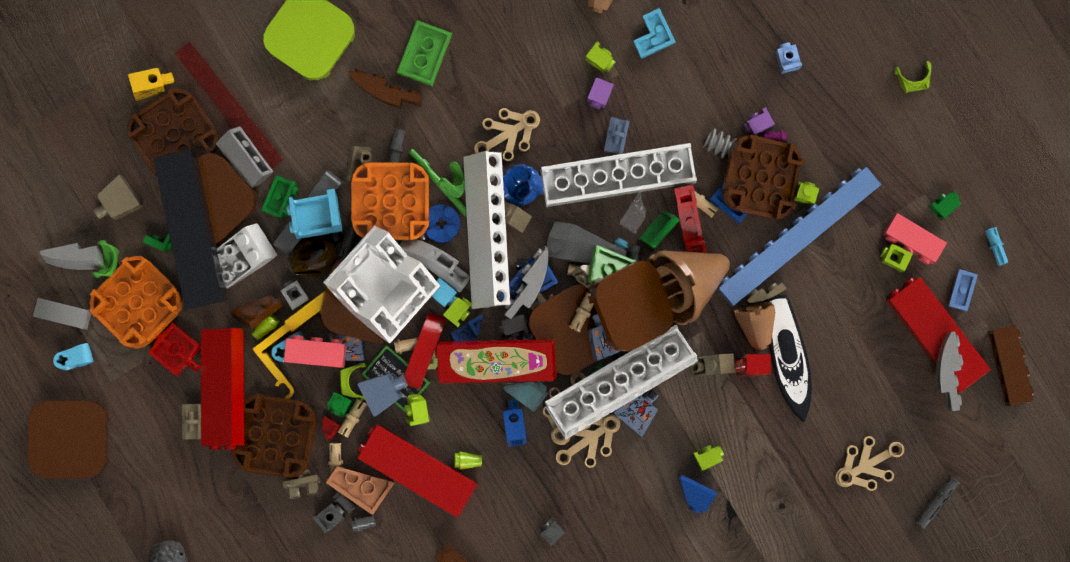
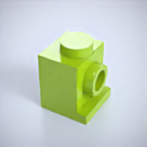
(600, 58)
(806, 193)
(902, 255)
(458, 311)
(416, 410)
(708, 457)

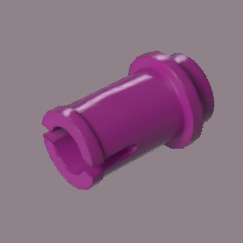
(777, 136)

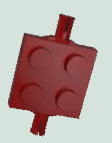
(175, 350)

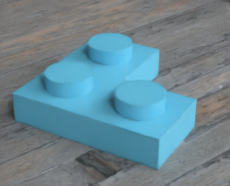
(658, 37)

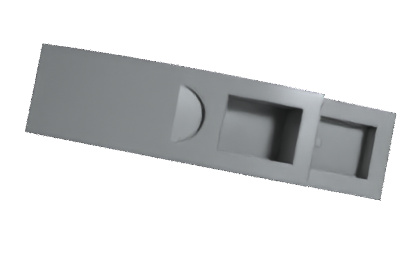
(437, 262)
(534, 278)
(947, 363)

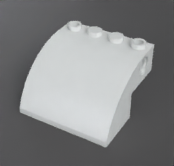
(381, 284)

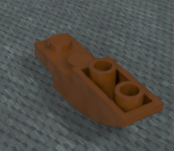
(377, 88)

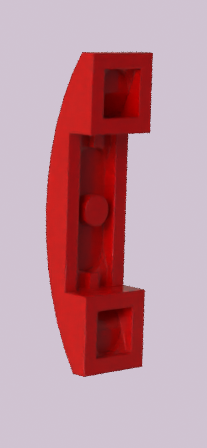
(689, 219)
(424, 350)

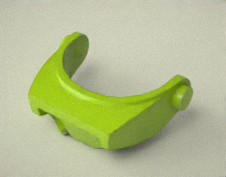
(909, 86)
(344, 381)

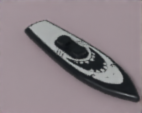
(790, 358)

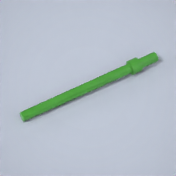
(435, 178)

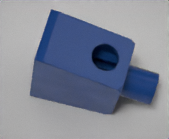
(514, 431)

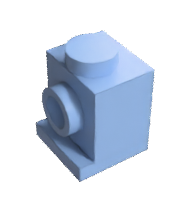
(785, 64)

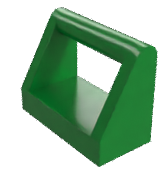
(658, 230)

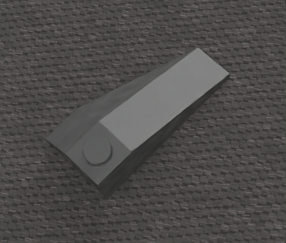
(574, 244)

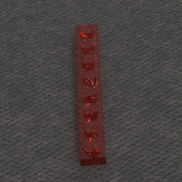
(226, 102)

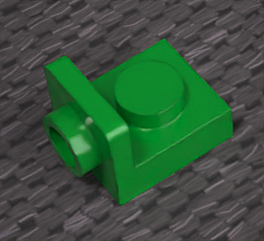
(156, 242)

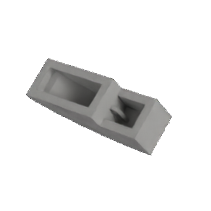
(74, 257)
(62, 313)

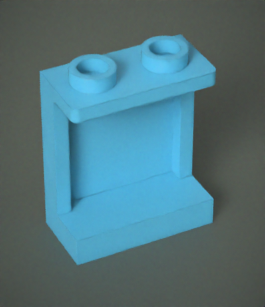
(314, 215)

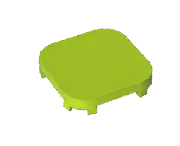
(309, 36)

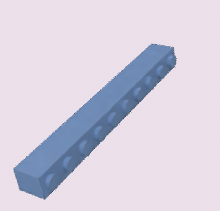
(799, 236)

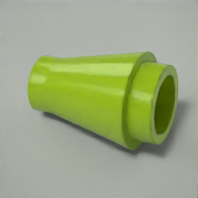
(265, 327)
(466, 460)

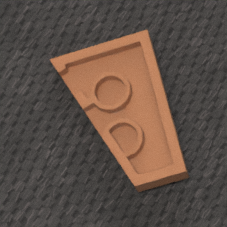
(359, 487)

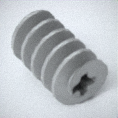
(719, 143)

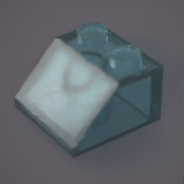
(528, 393)

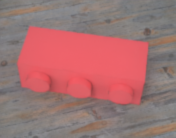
(914, 239)
(315, 352)

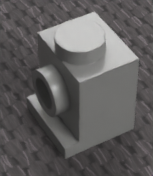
(301, 300)

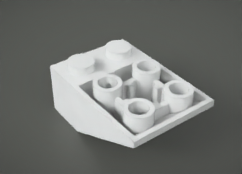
(244, 254)

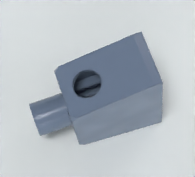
(382, 392)

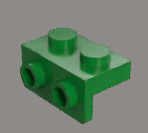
(279, 196)

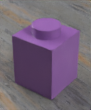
(600, 93)

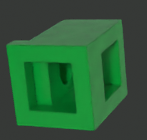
(945, 205)
(339, 404)

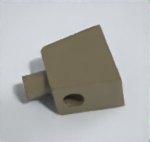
(117, 200)

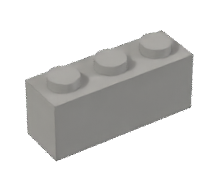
(244, 157)

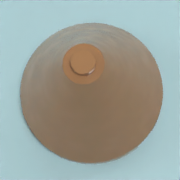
(689, 280)

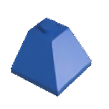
(695, 494)

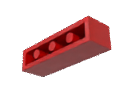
(753, 365)

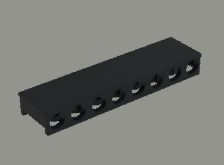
(190, 229)

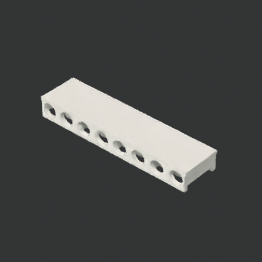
(618, 175)
(482, 230)
(620, 382)

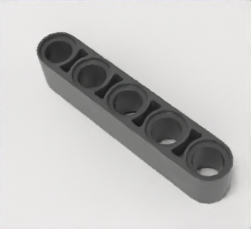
(286, 240)

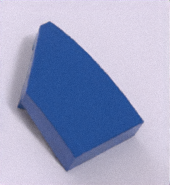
(468, 332)

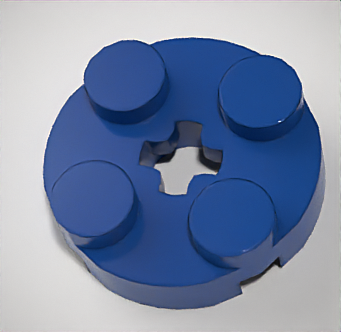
(450, 230)

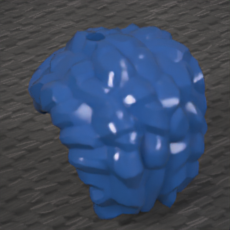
(522, 185)

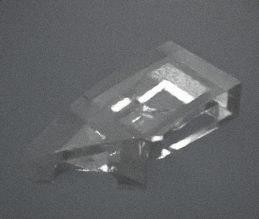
(635, 214)

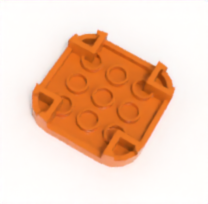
(390, 198)
(136, 302)

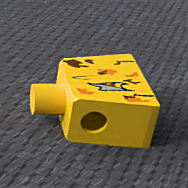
(142, 84)

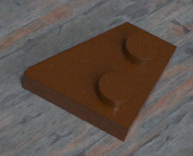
(256, 311)

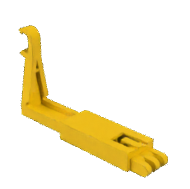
(290, 324)

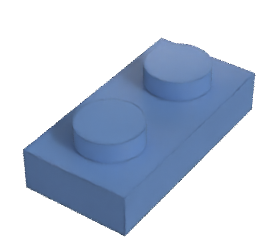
(962, 290)

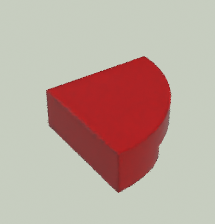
(329, 427)

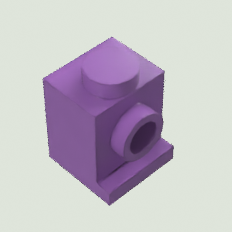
(758, 123)

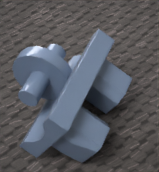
(616, 136)

